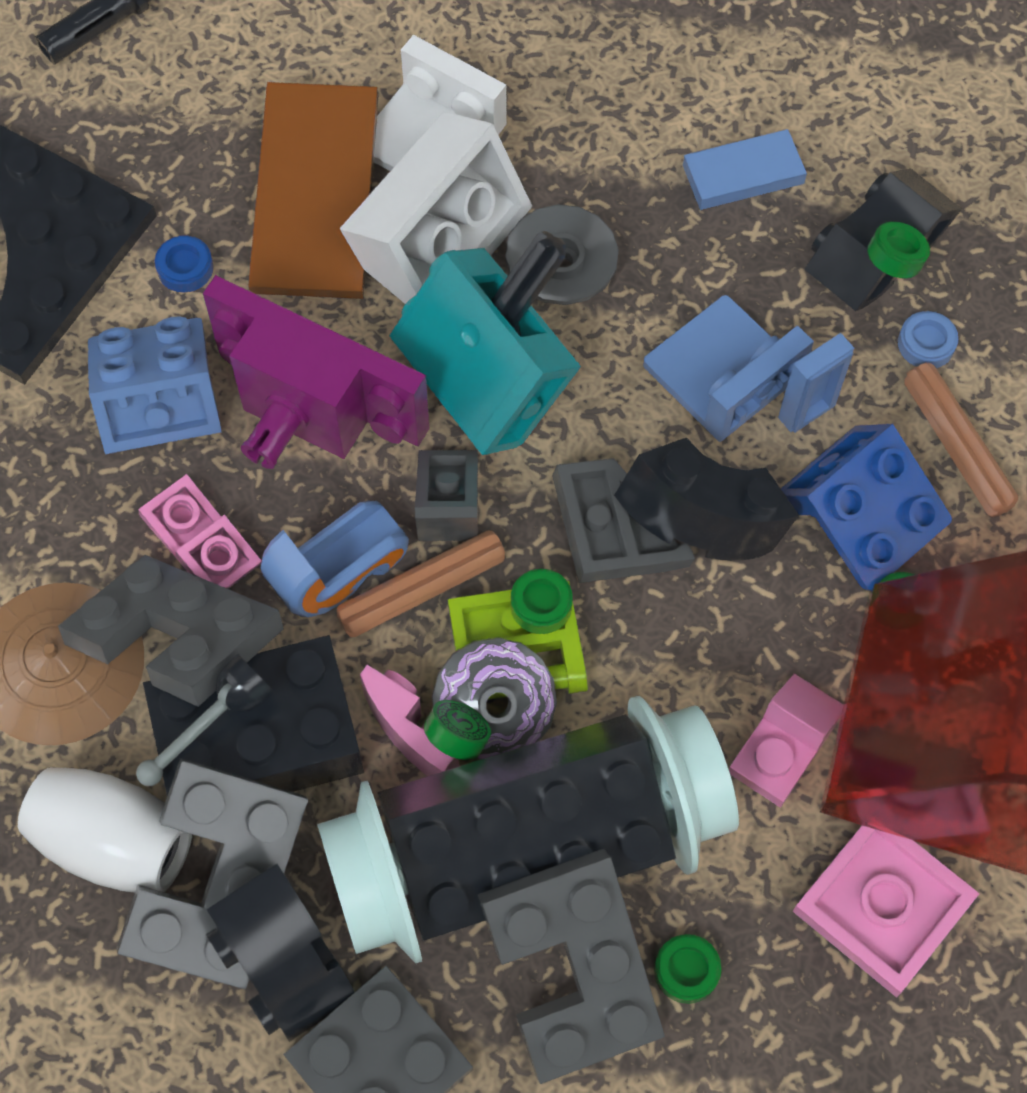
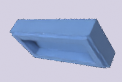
(744, 169)
(815, 383)

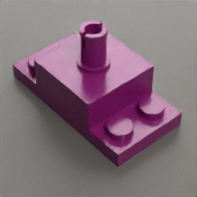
(310, 379)

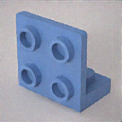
(725, 366)
(151, 384)

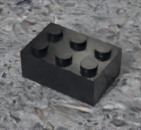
(289, 741)

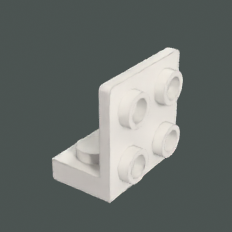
(433, 85)

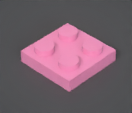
(885, 905)

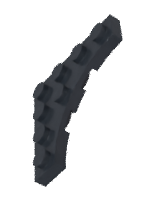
(62, 246)

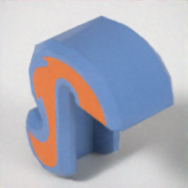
(334, 560)

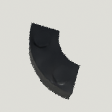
(841, 248)
(706, 504)
(280, 952)

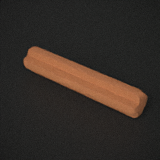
(961, 440)
(420, 583)

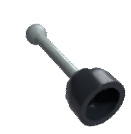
(237, 689)

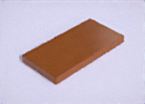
(309, 184)

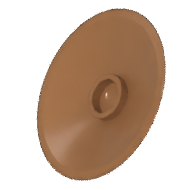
(49, 688)

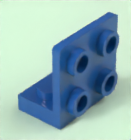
(870, 501)

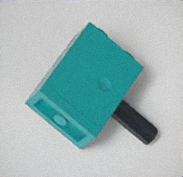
(486, 344)

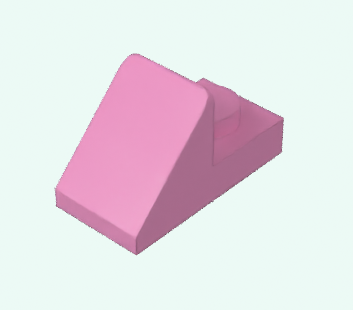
(786, 739)

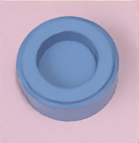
(928, 338)

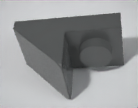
(447, 495)

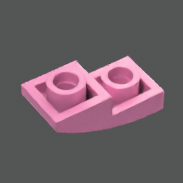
(198, 534)
(397, 711)

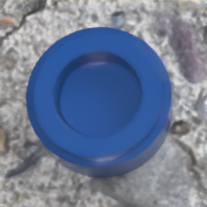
(184, 263)

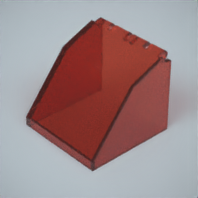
(940, 713)

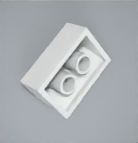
(440, 197)

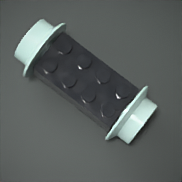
(624, 785)

